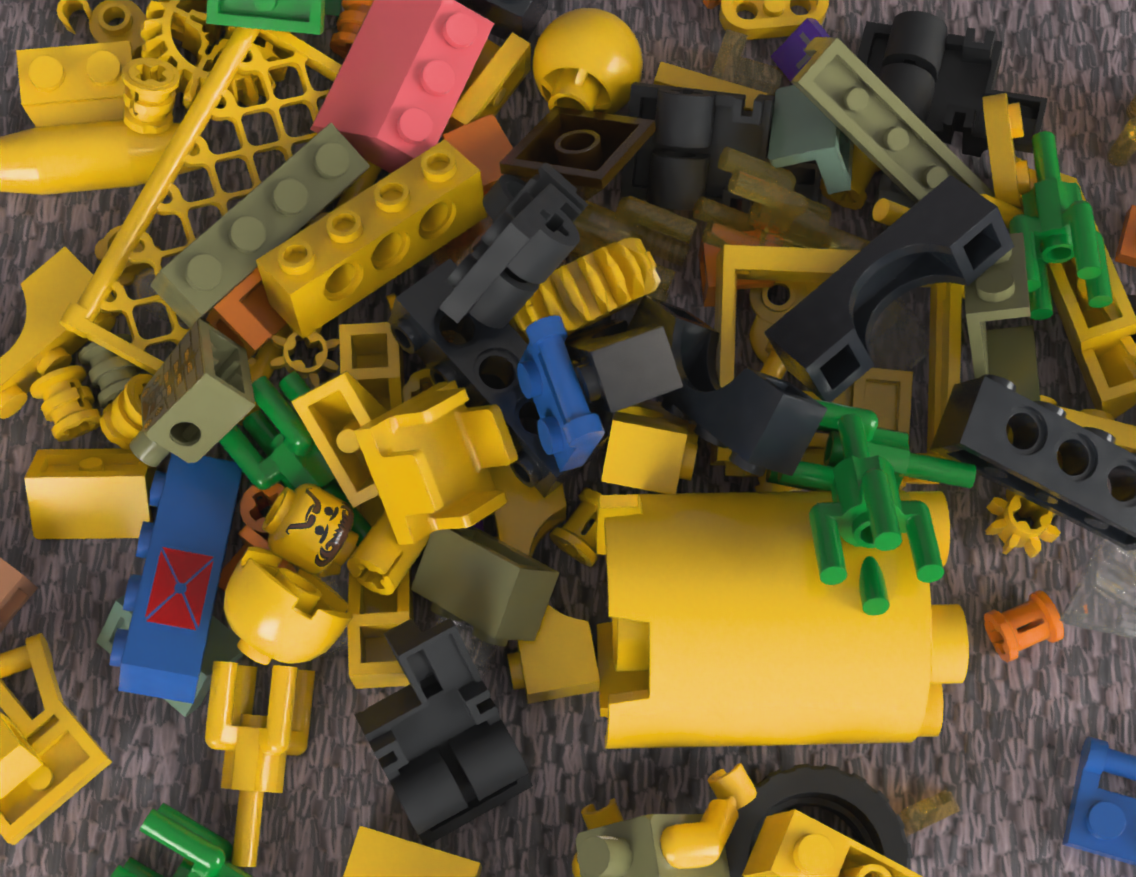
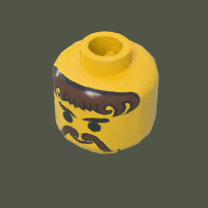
(310, 528)

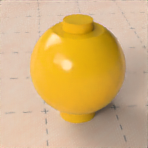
(587, 61)

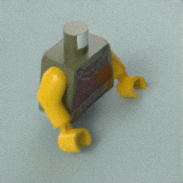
(664, 842)

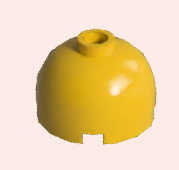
(281, 611)

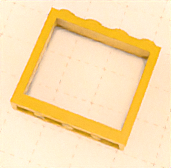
(816, 266)

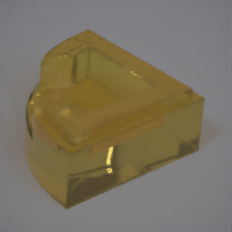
(928, 812)

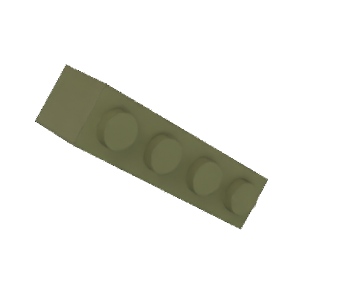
(258, 224)

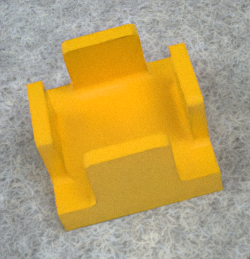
(435, 461)

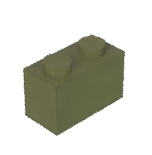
(484, 584)

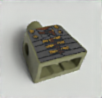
(194, 397)

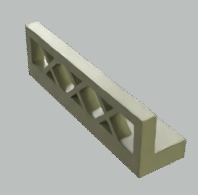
(878, 121)

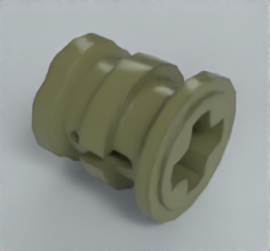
(108, 370)

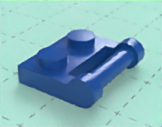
(550, 379)
(1099, 818)

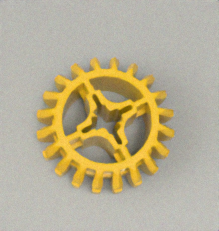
(188, 24)
(592, 287)

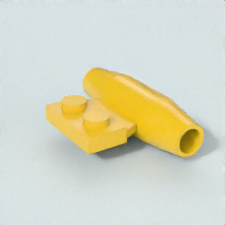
(78, 124)

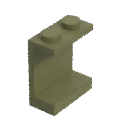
(998, 296)

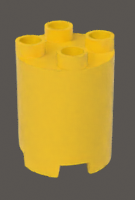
(741, 642)

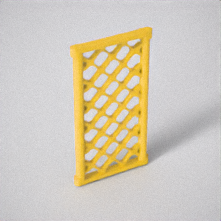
(81, 316)

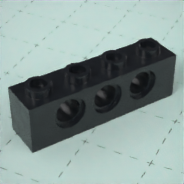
(488, 350)
(976, 434)

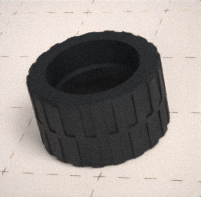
(827, 788)

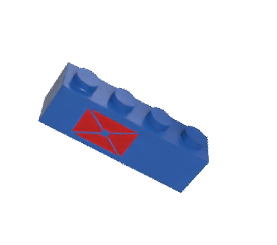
(179, 579)

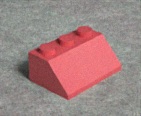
(403, 78)

